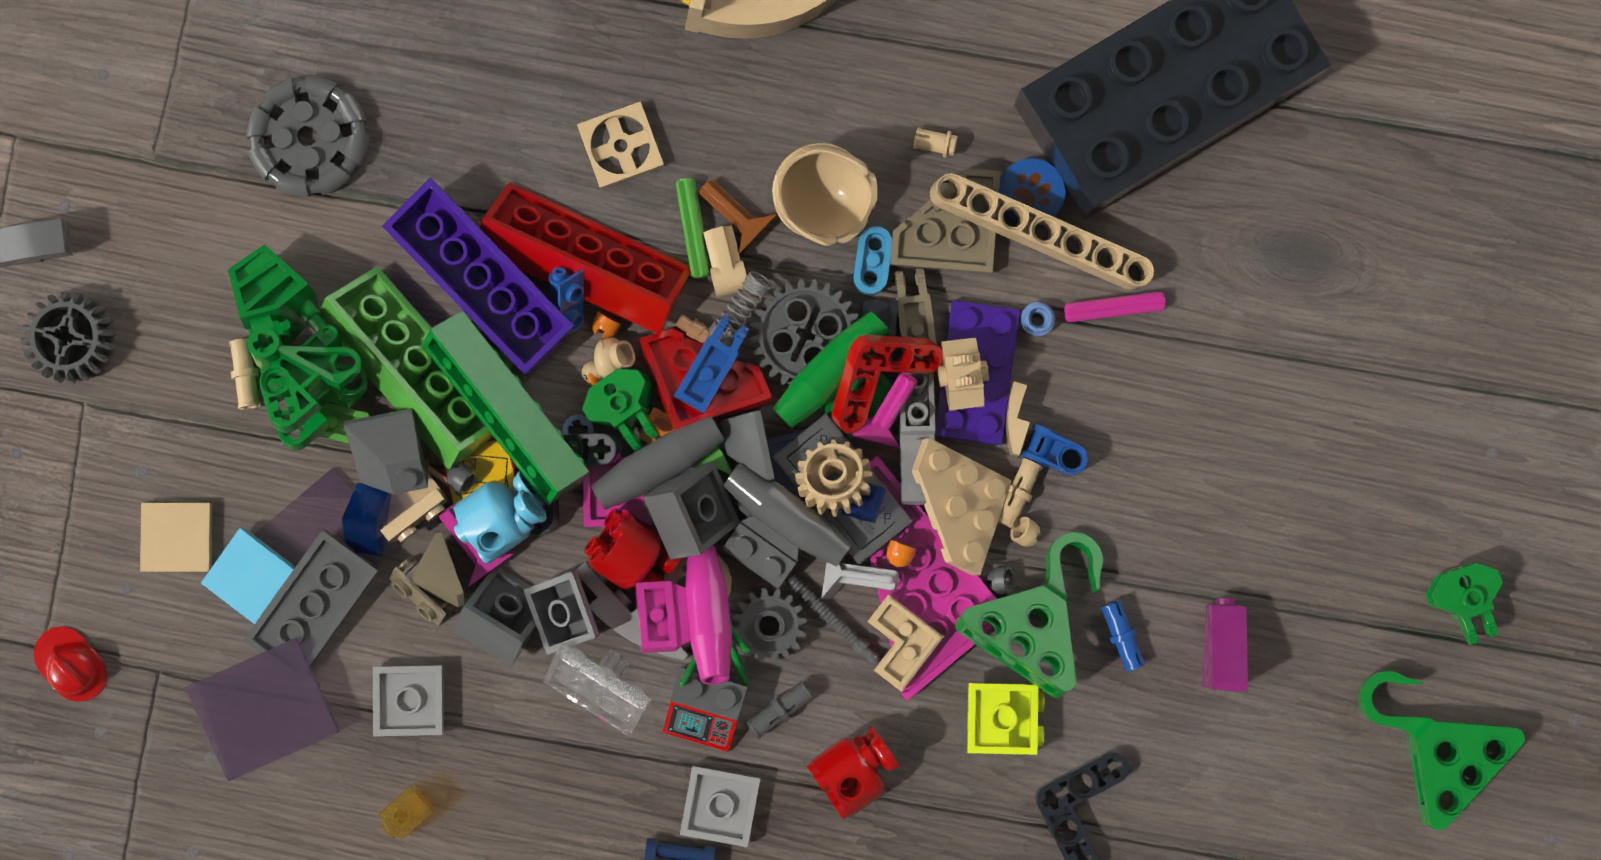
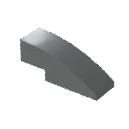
(34, 242)

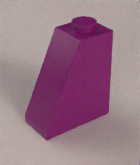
(1225, 647)

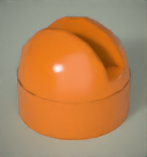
(607, 323)
(900, 554)

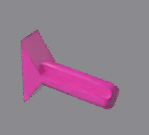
(878, 427)
(480, 568)

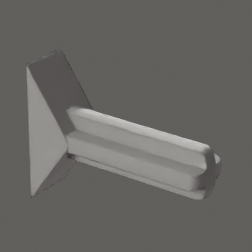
(859, 576)

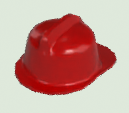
(70, 664)

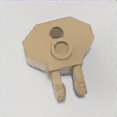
(963, 374)

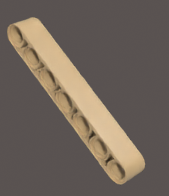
(1057, 229)

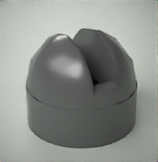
(461, 478)
(1002, 580)

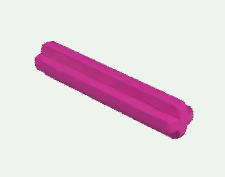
(1114, 307)

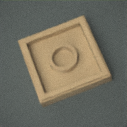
(176, 537)

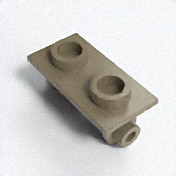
(427, 605)

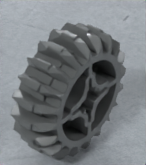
(72, 325)

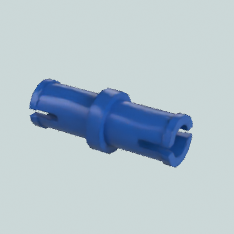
(1123, 635)

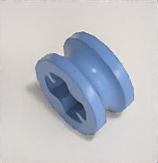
(584, 422)

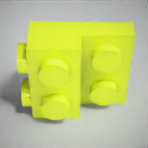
(1004, 718)

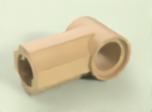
(726, 268)

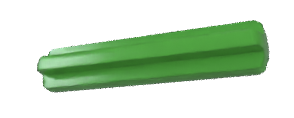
(693, 228)

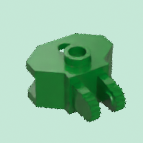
(623, 407)
(1470, 599)

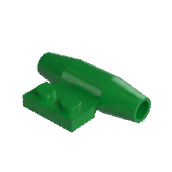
(820, 379)

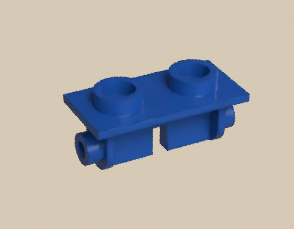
(568, 295)

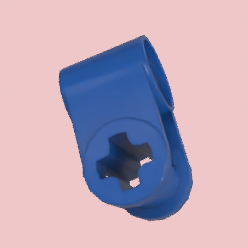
(1052, 450)

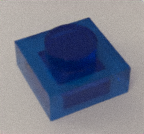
(871, 505)

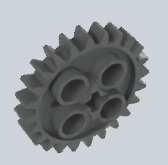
(776, 320)

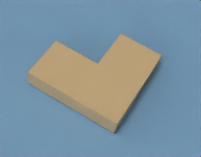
(912, 641)

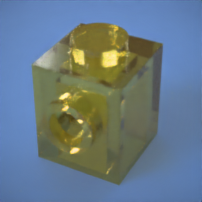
(406, 812)

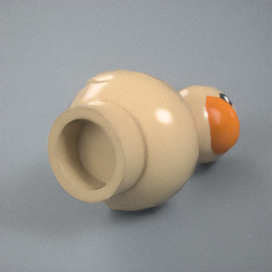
(608, 356)

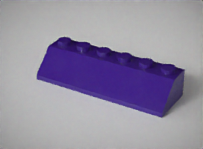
(479, 277)

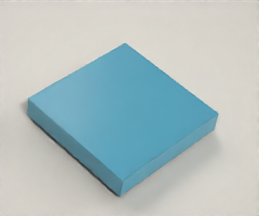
(248, 575)

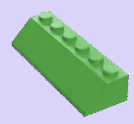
(389, 339)

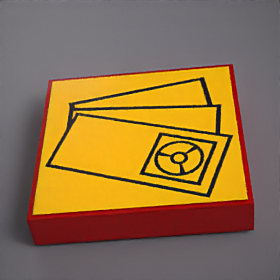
(491, 464)

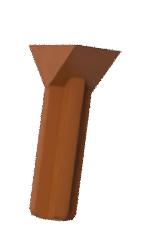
(733, 212)

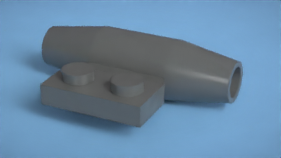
(657, 463)
(778, 528)

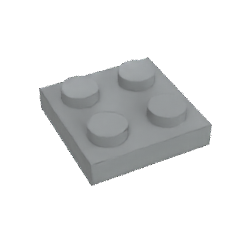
(408, 700)
(720, 806)

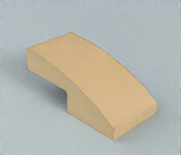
(1015, 428)

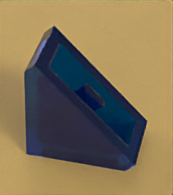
(365, 518)

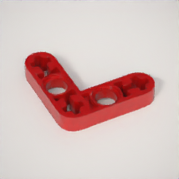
(870, 368)

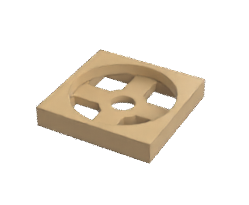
(633, 141)

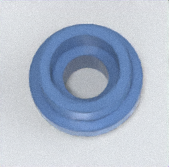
(1038, 308)

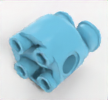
(497, 517)

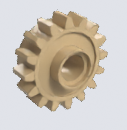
(836, 494)

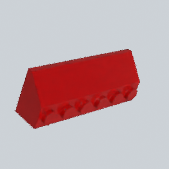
(617, 269)

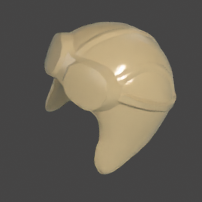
(824, 193)

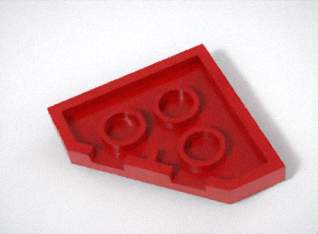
(669, 360)

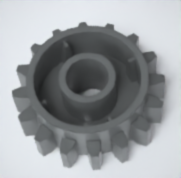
(787, 619)

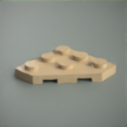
(961, 503)

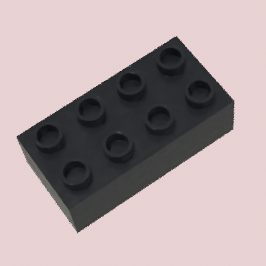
(1166, 91)

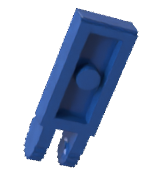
(710, 367)

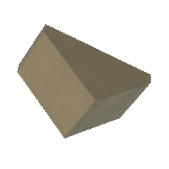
(437, 573)

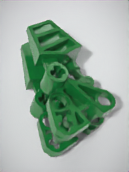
(275, 309)

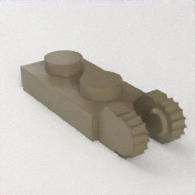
(915, 312)

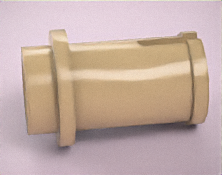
(935, 141)

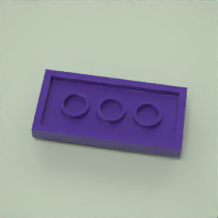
(996, 340)

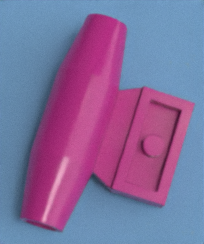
(690, 614)

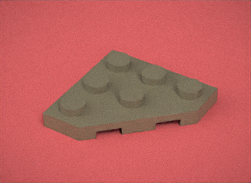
(944, 240)

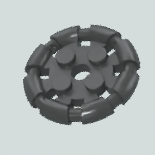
(289, 126)

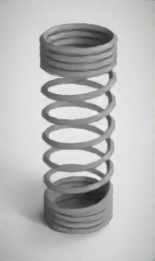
(758, 286)

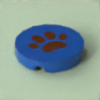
(1033, 184)

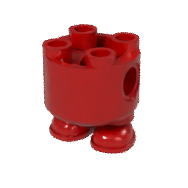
(628, 551)
(851, 771)

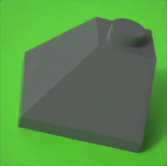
(747, 443)
(388, 451)

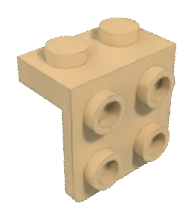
(411, 509)

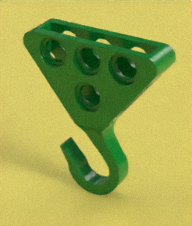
(1012, 623)
(1434, 775)

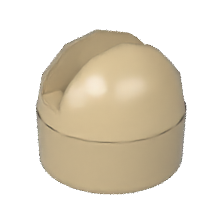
(1025, 532)

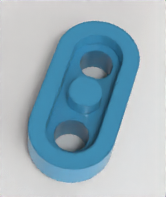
(872, 261)

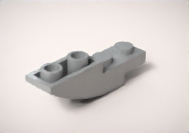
(915, 424)
(615, 611)

